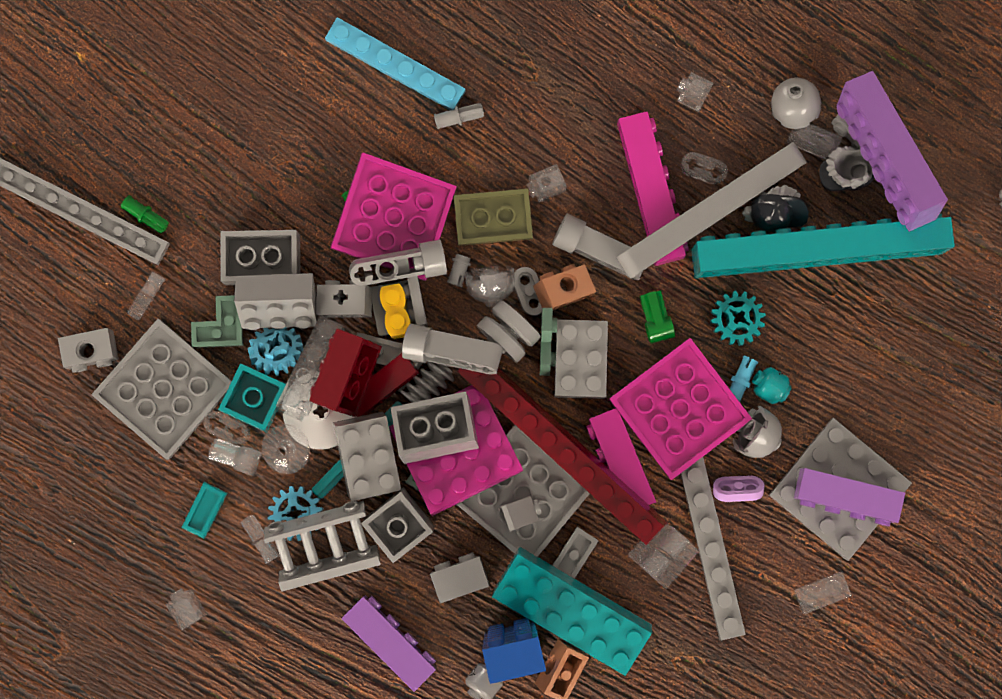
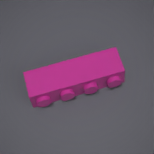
(619, 453)

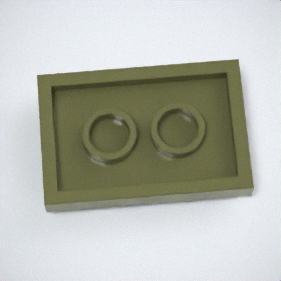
(493, 217)

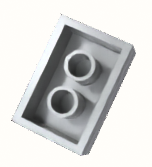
(259, 253)
(276, 301)
(581, 359)
(434, 427)
(367, 456)

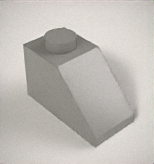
(521, 513)

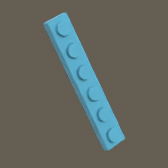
(395, 64)

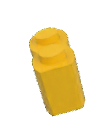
(395, 304)

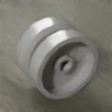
(510, 329)

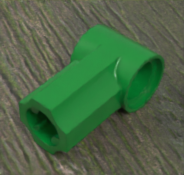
(658, 323)

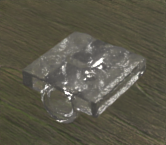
(664, 556)

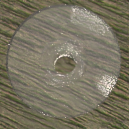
(295, 446)

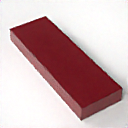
(386, 383)

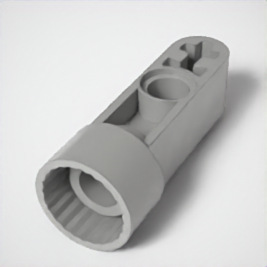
(577, 237)
(426, 259)
(443, 348)

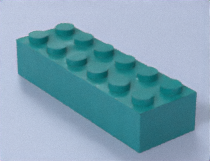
(572, 611)

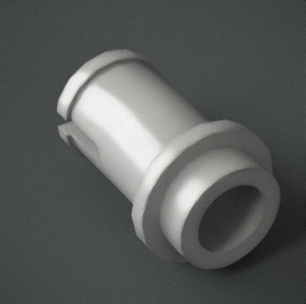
(458, 270)

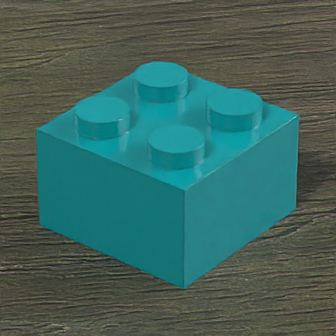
(252, 398)

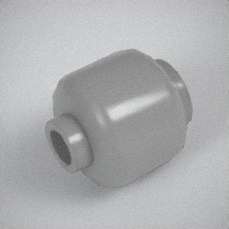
(479, 683)

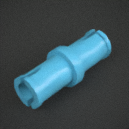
(742, 377)

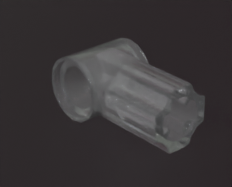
(241, 458)

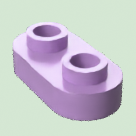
(738, 488)

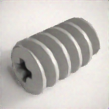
(429, 382)

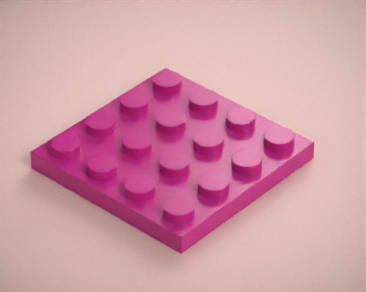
(391, 210)
(680, 409)
(461, 475)

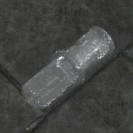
(145, 296)
(256, 534)

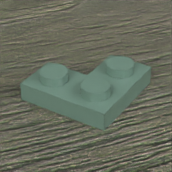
(220, 333)

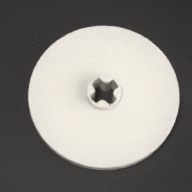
(318, 430)

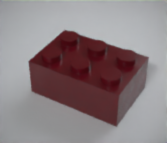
(345, 373)

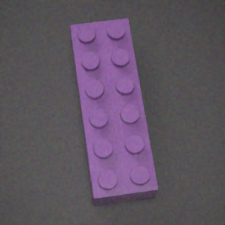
(890, 151)

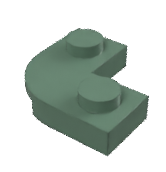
(548, 326)

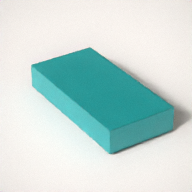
(204, 510)

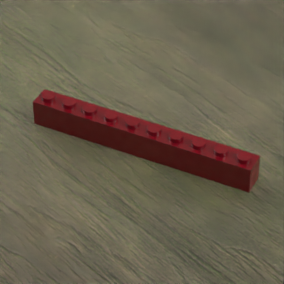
(568, 453)

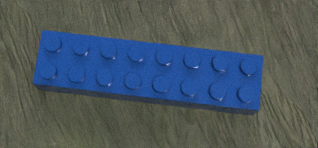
(512, 651)

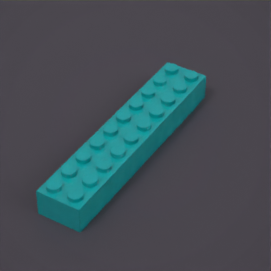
(819, 247)

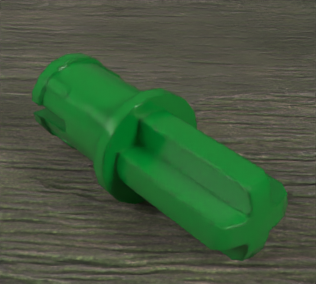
(144, 214)

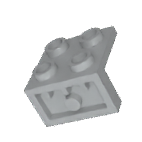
(415, 304)

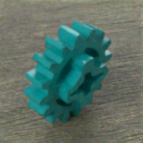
(747, 325)

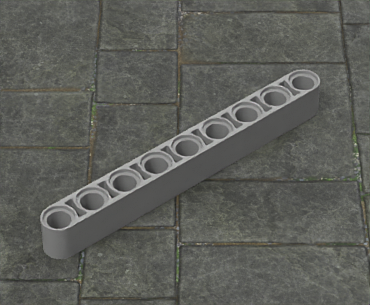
(711, 210)

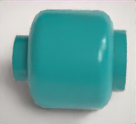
(771, 385)

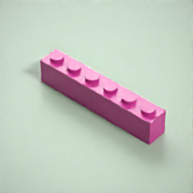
(649, 177)

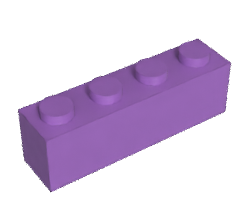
(850, 496)
(389, 643)

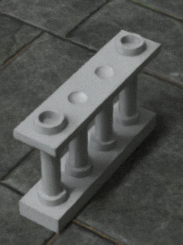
(322, 569)

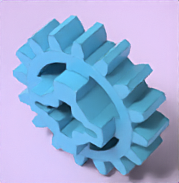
(275, 349)
(293, 500)

